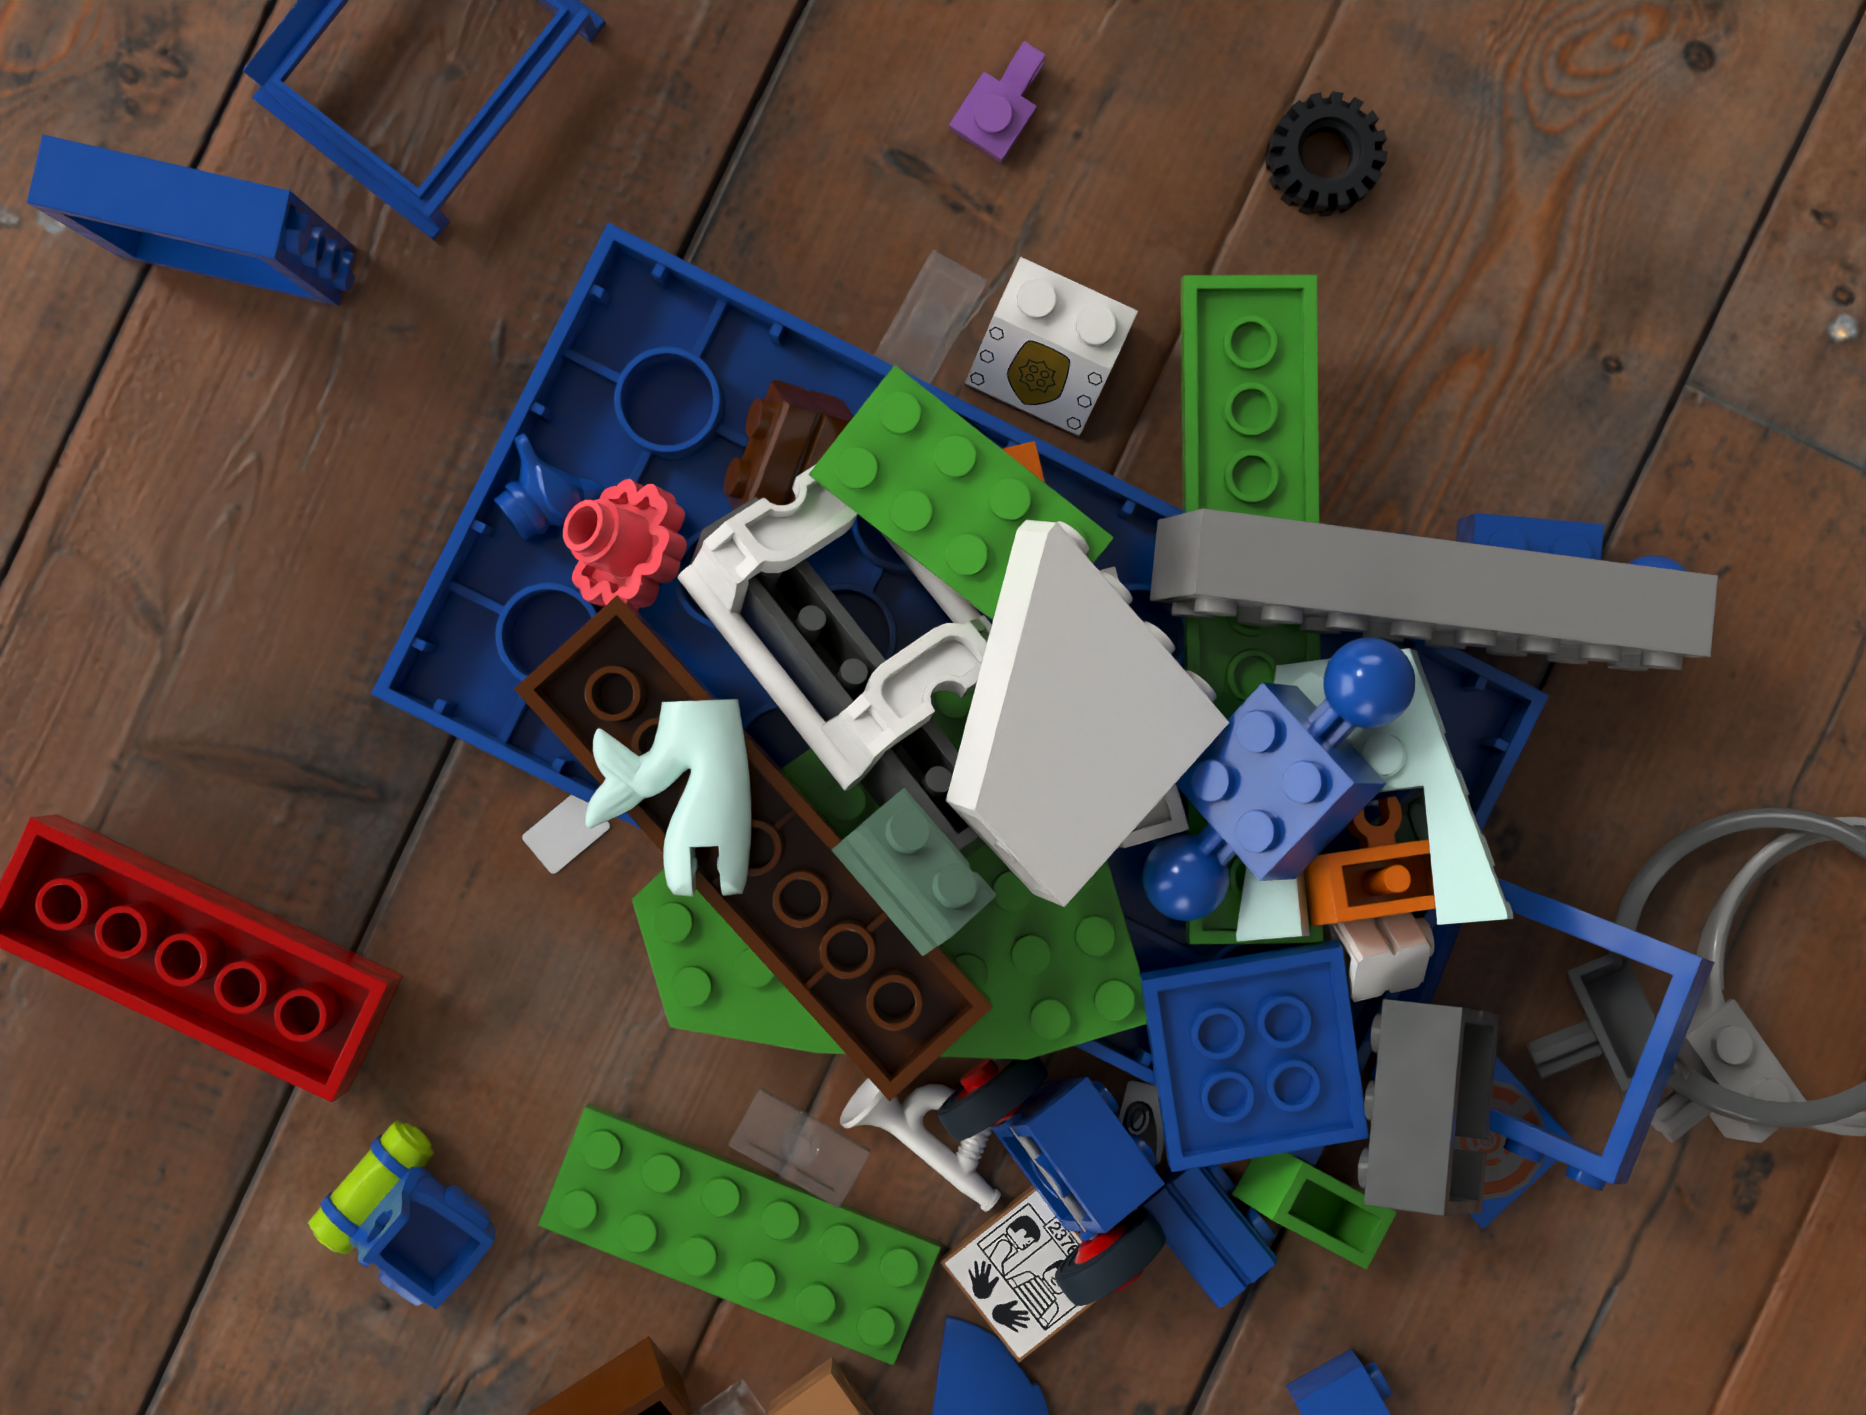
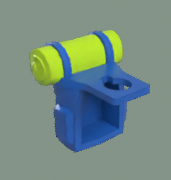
(405, 1219)

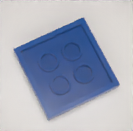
(1254, 1055)

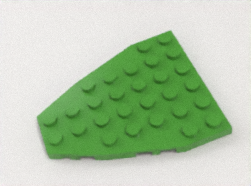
(1047, 967)

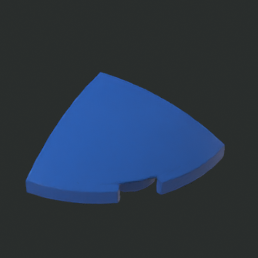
(981, 1375)

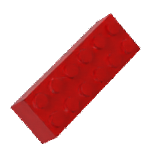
(192, 956)

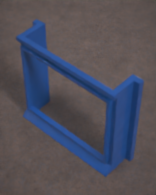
(419, 205)

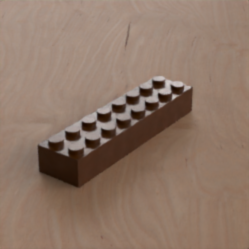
(799, 900)

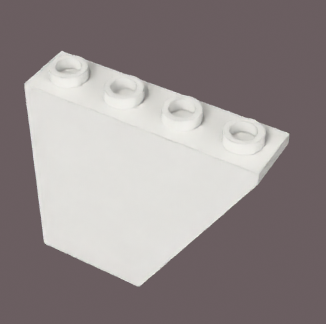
(1072, 717)

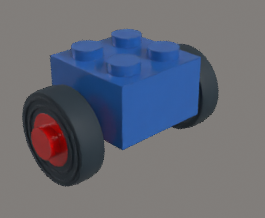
(1076, 1161)

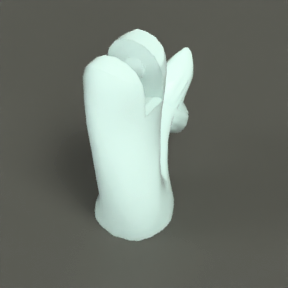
(716, 799)

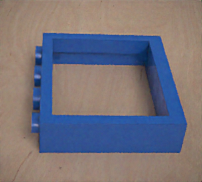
(192, 220)
(1656, 1062)

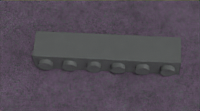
(831, 667)

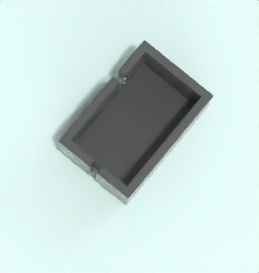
(1426, 1091)

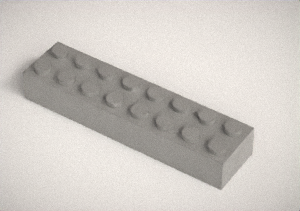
(1431, 591)

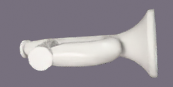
(905, 1122)

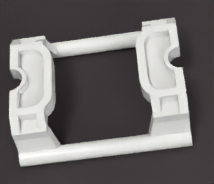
(898, 691)

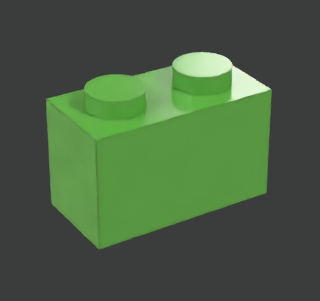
(1315, 1206)

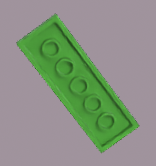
(739, 1234)

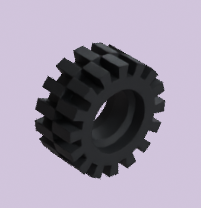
(1349, 124)

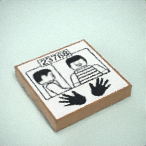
(1011, 1271)

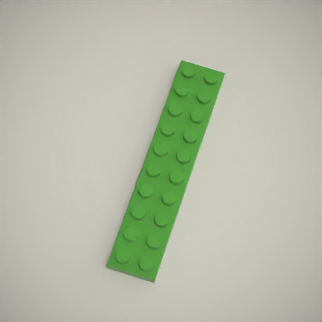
(1250, 452)

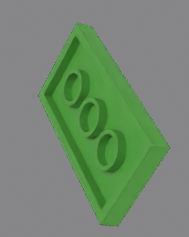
(941, 489)

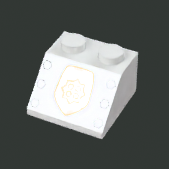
(1050, 347)

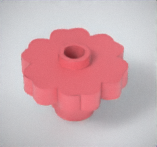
(625, 543)

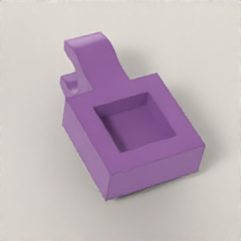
(996, 110)

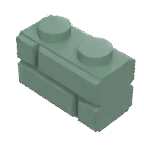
(914, 872)

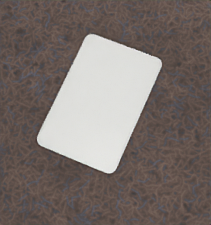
(562, 834)

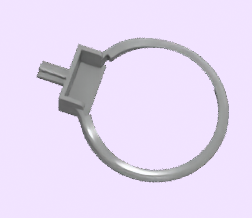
(1722, 1038)

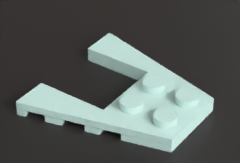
(1406, 756)

